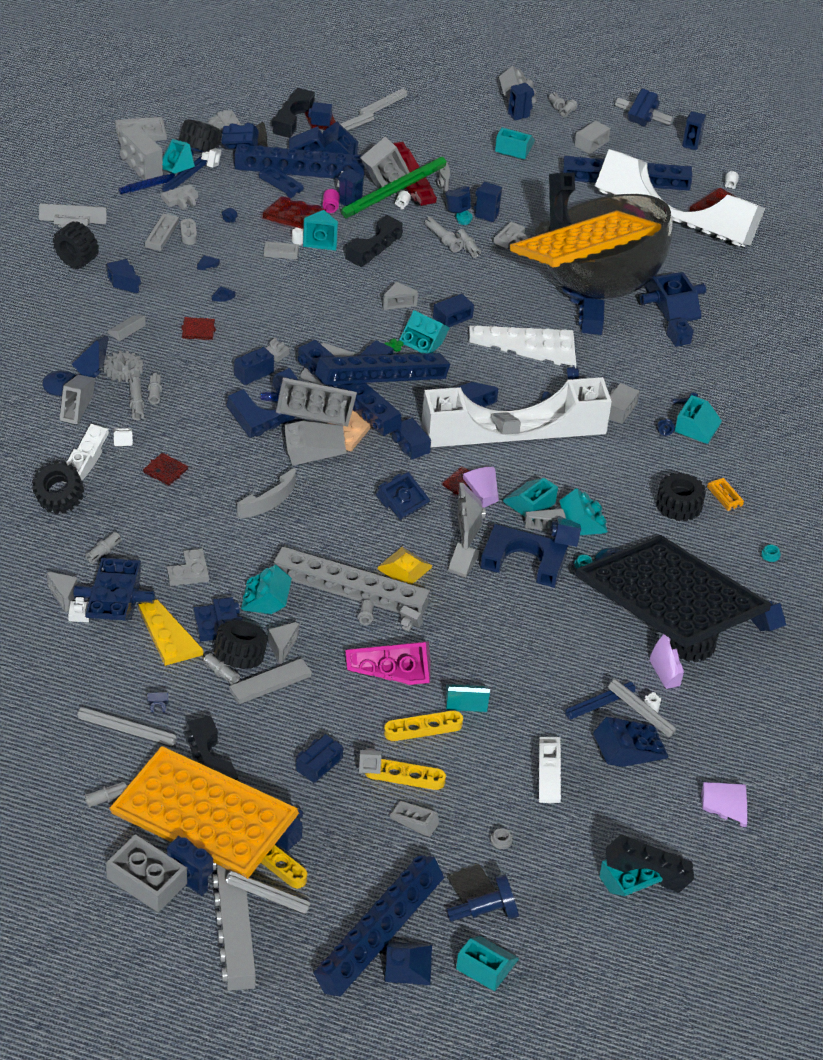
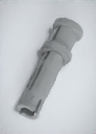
(448, 237)

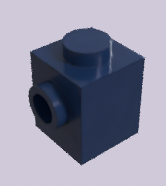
(320, 114)
(679, 332)

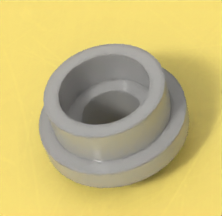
(498, 836)

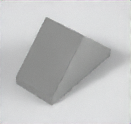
(400, 297)
(463, 560)
(62, 588)
(282, 640)

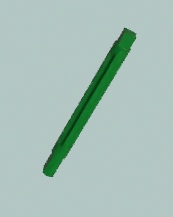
(393, 187)

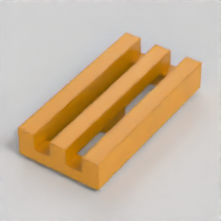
(722, 494)

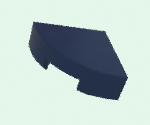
(207, 262)
(223, 294)

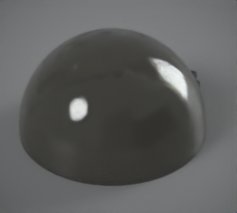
(626, 266)

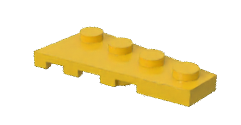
(168, 635)

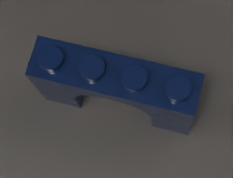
(253, 418)
(508, 540)

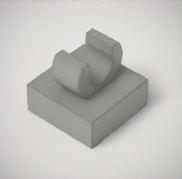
(278, 349)
(410, 618)
(370, 761)

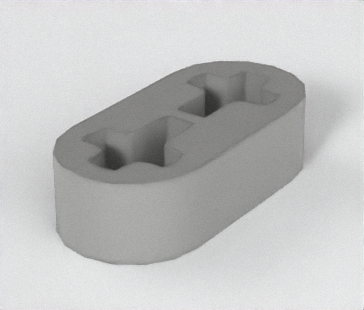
(191, 231)

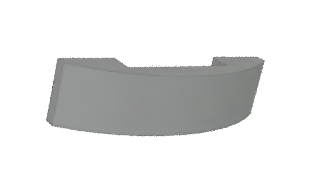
(254, 506)

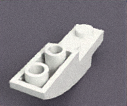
(88, 451)
(549, 770)

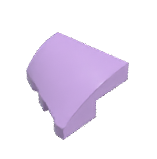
(483, 484)
(667, 663)
(725, 800)

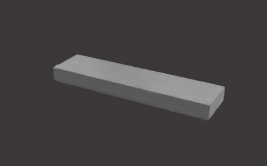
(270, 681)

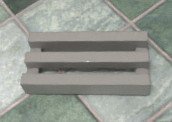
(281, 250)

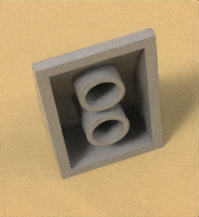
(313, 441)

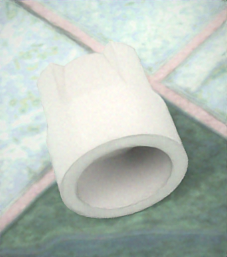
(731, 179)
(402, 199)
(297, 236)
(653, 701)

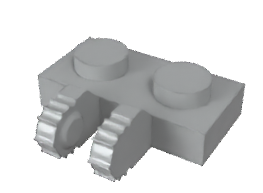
(224, 119)
(180, 196)
(510, 234)

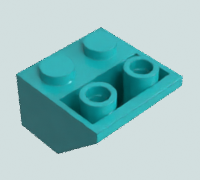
(514, 143)
(423, 333)
(698, 420)
(533, 496)
(584, 511)
(267, 591)
(629, 882)
(485, 962)

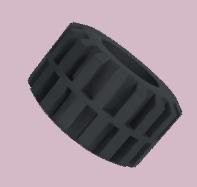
(200, 135)
(75, 245)
(58, 473)
(680, 496)
(240, 644)
(698, 651)

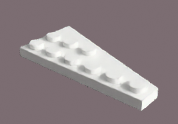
(528, 342)

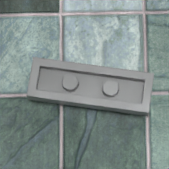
(162, 232)

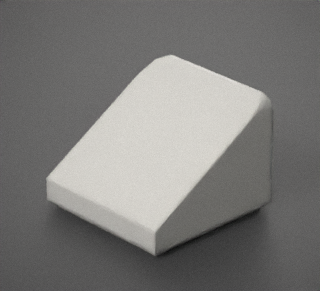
(123, 437)

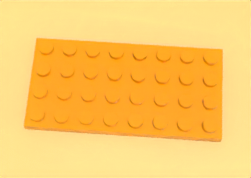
(585, 238)
(207, 808)

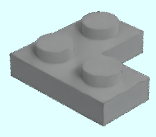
(192, 572)

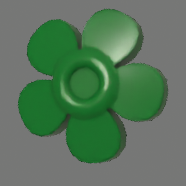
(395, 344)

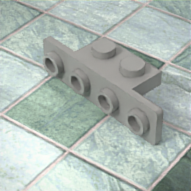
(64, 214)

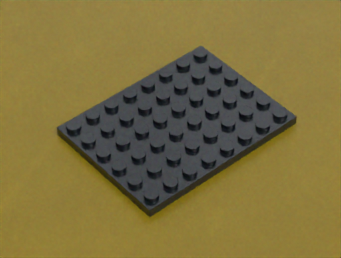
(673, 590)

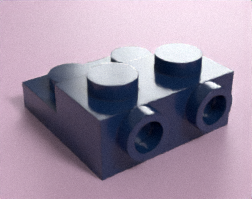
(402, 495)
(212, 616)
(197, 860)

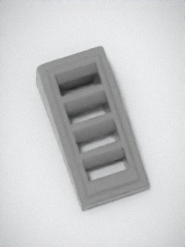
(506, 423)
(547, 517)
(425, 826)

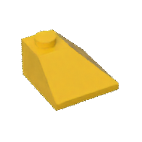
(404, 566)

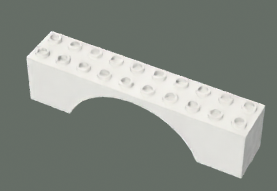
(729, 218)
(574, 410)

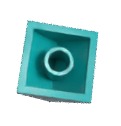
(177, 157)
(320, 231)
(467, 698)

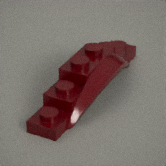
(421, 190)

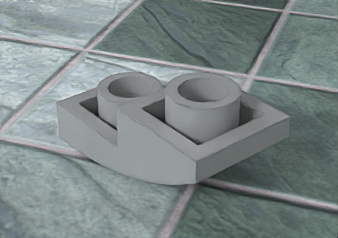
(444, 176)

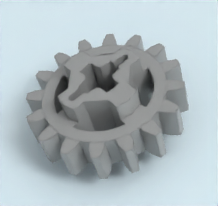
(123, 366)

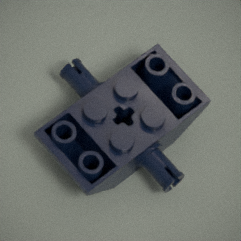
(674, 296)
(115, 590)

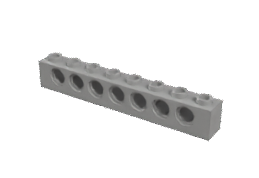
(351, 581)

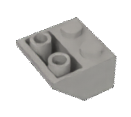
(514, 77)

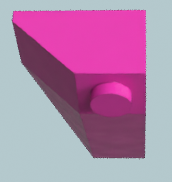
(400, 662)

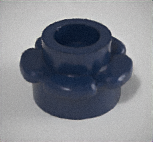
(229, 215)
(573, 373)
(666, 431)

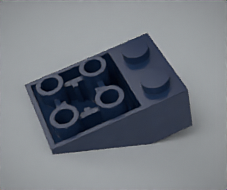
(629, 742)

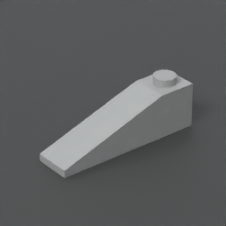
(469, 514)

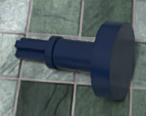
(487, 903)

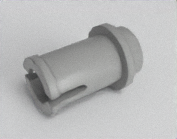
(557, 102)
(571, 105)
(365, 616)

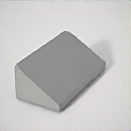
(127, 327)

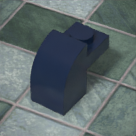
(458, 200)

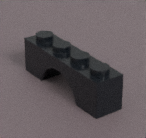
(286, 122)
(560, 189)
(364, 250)
(203, 737)
(629, 854)

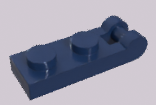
(281, 181)

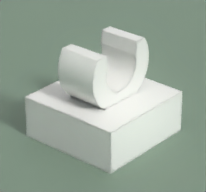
(212, 156)
(78, 610)

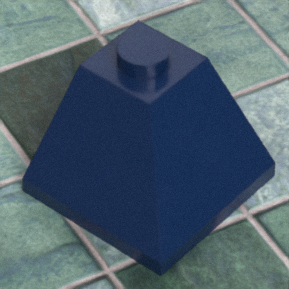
(92, 359)
(408, 963)

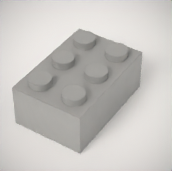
(141, 152)
(384, 163)
(146, 873)

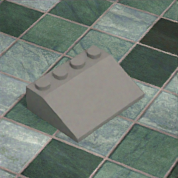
(315, 402)

